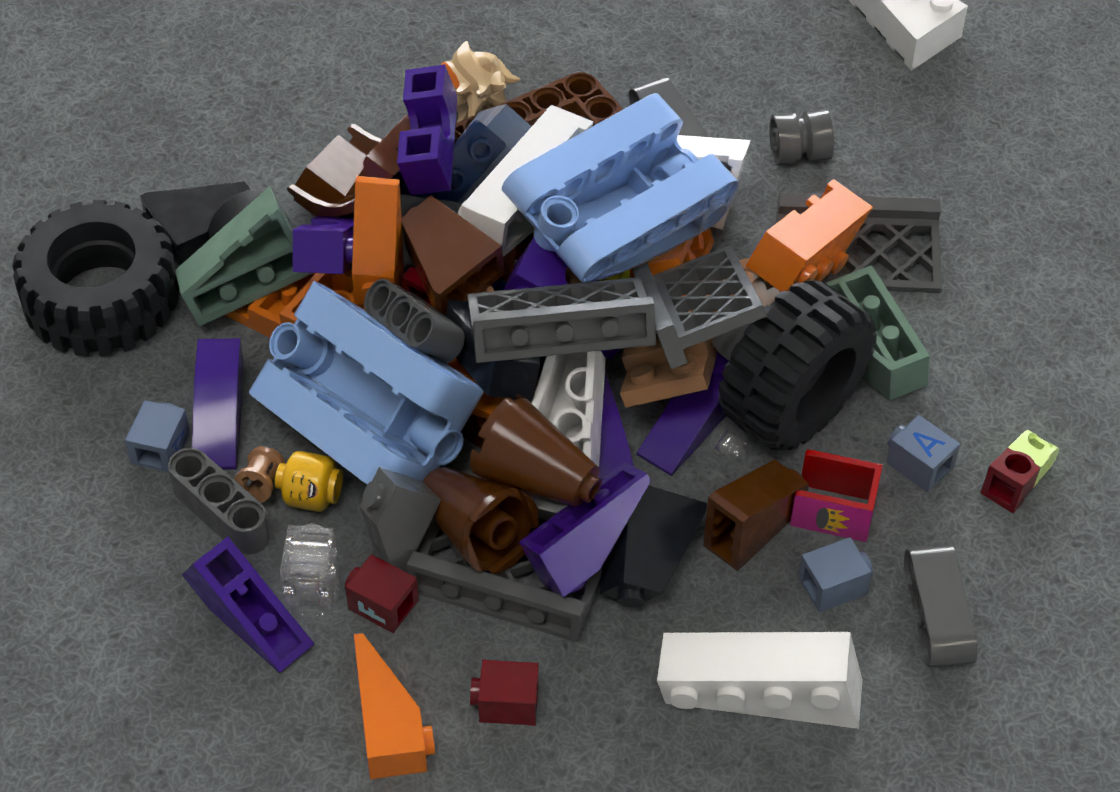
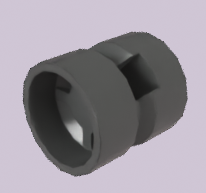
(798, 137)

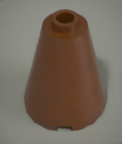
(533, 455)
(482, 518)

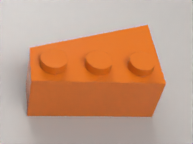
(810, 243)

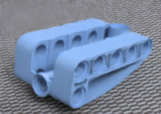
(621, 192)
(363, 390)

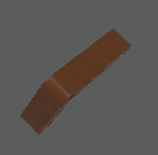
(575, 93)

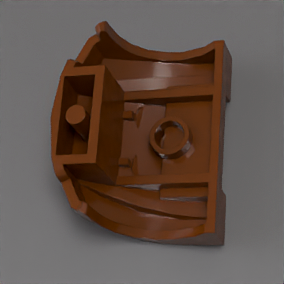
(329, 179)

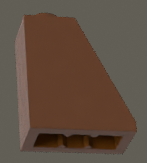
(450, 253)
(750, 512)

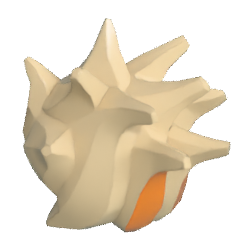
(478, 80)

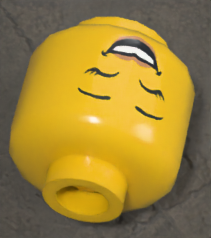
(309, 481)

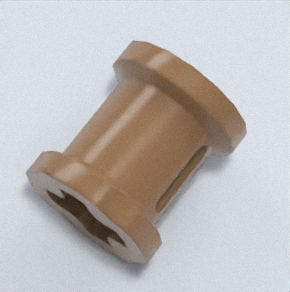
(257, 471)

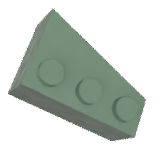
(240, 261)
(899, 357)

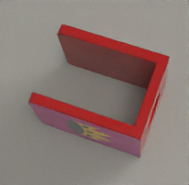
(834, 514)

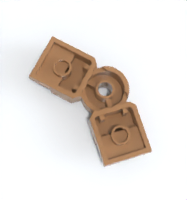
(650, 374)

